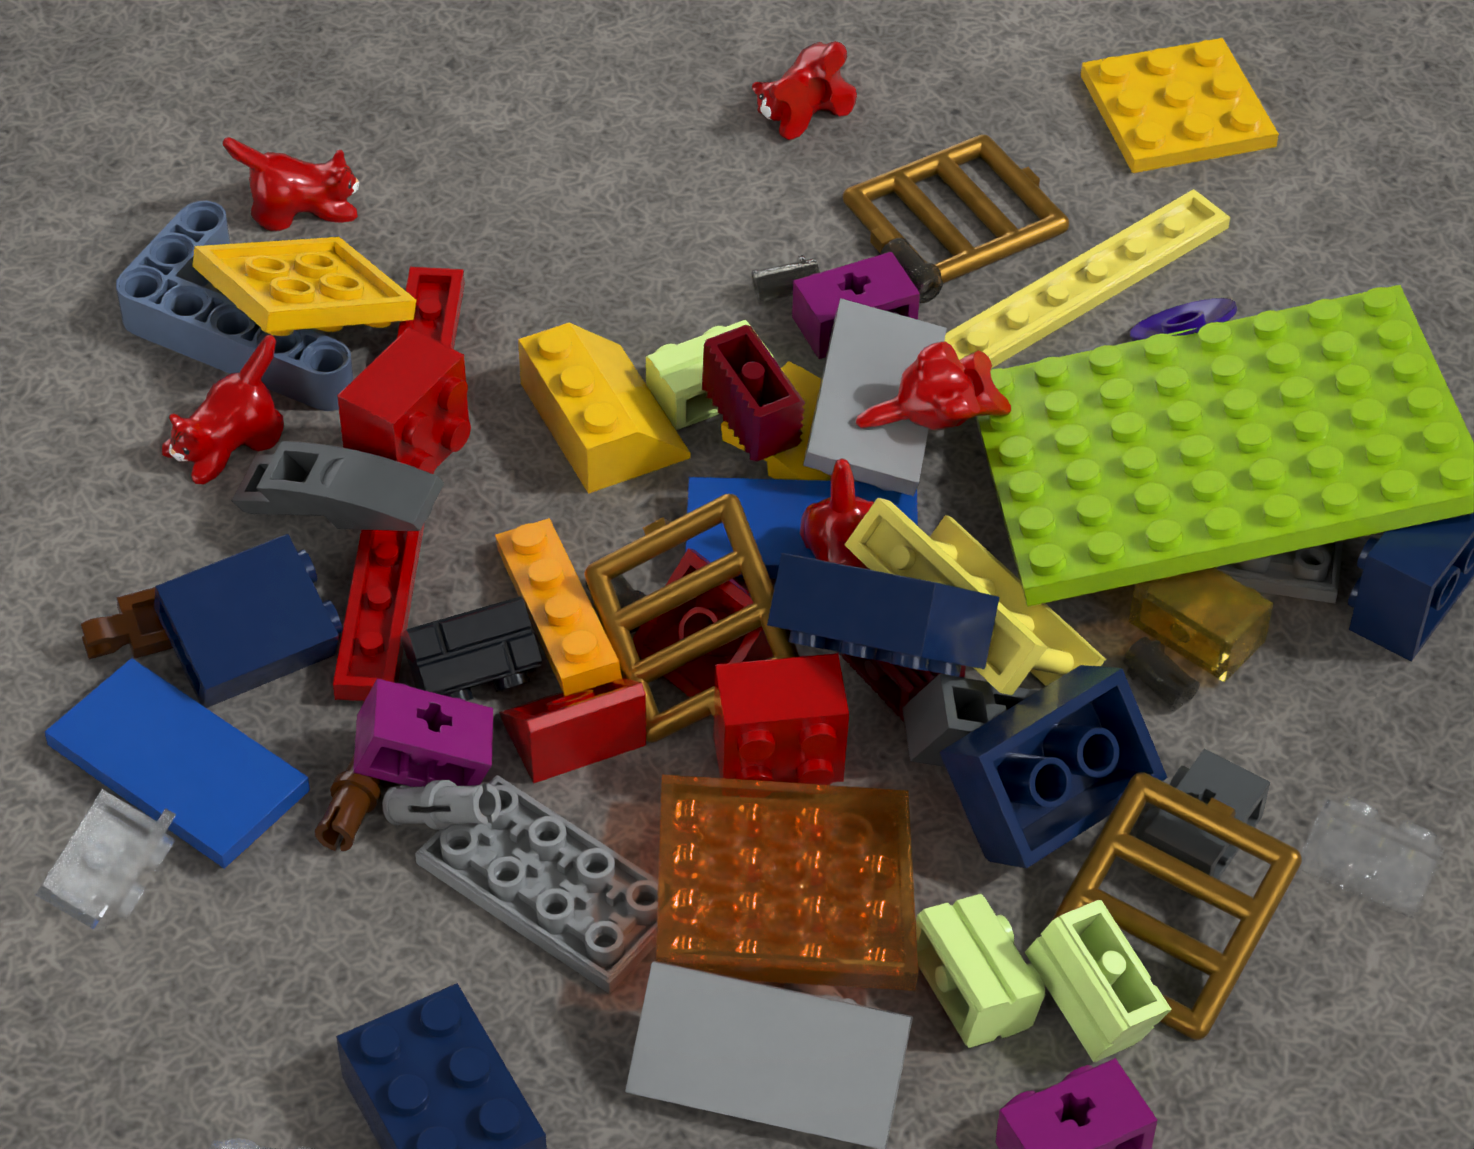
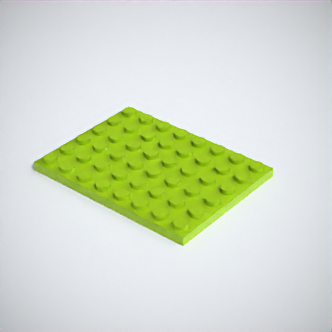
(1225, 445)

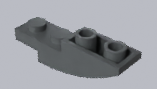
(341, 484)

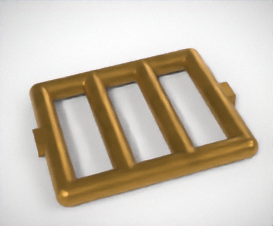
(946, 165)
(618, 622)
(1252, 911)

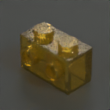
(1203, 618)

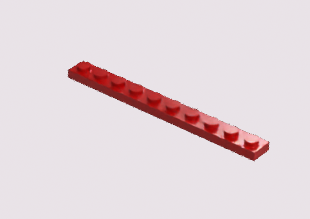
(389, 558)

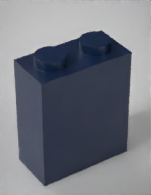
(247, 620)

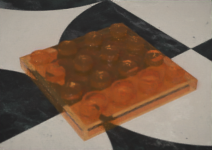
(786, 882)

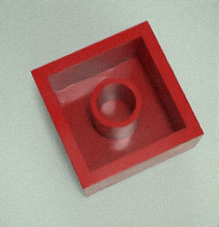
(408, 403)
(781, 720)

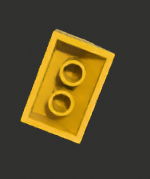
(597, 406)

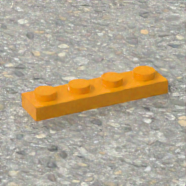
(558, 607)

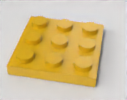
(1178, 105)
(304, 284)

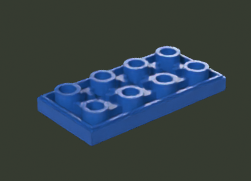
(774, 513)
(178, 756)

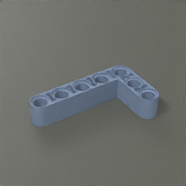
(170, 306)

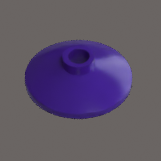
(1185, 317)

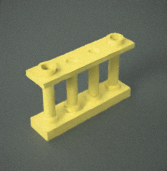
(1022, 636)

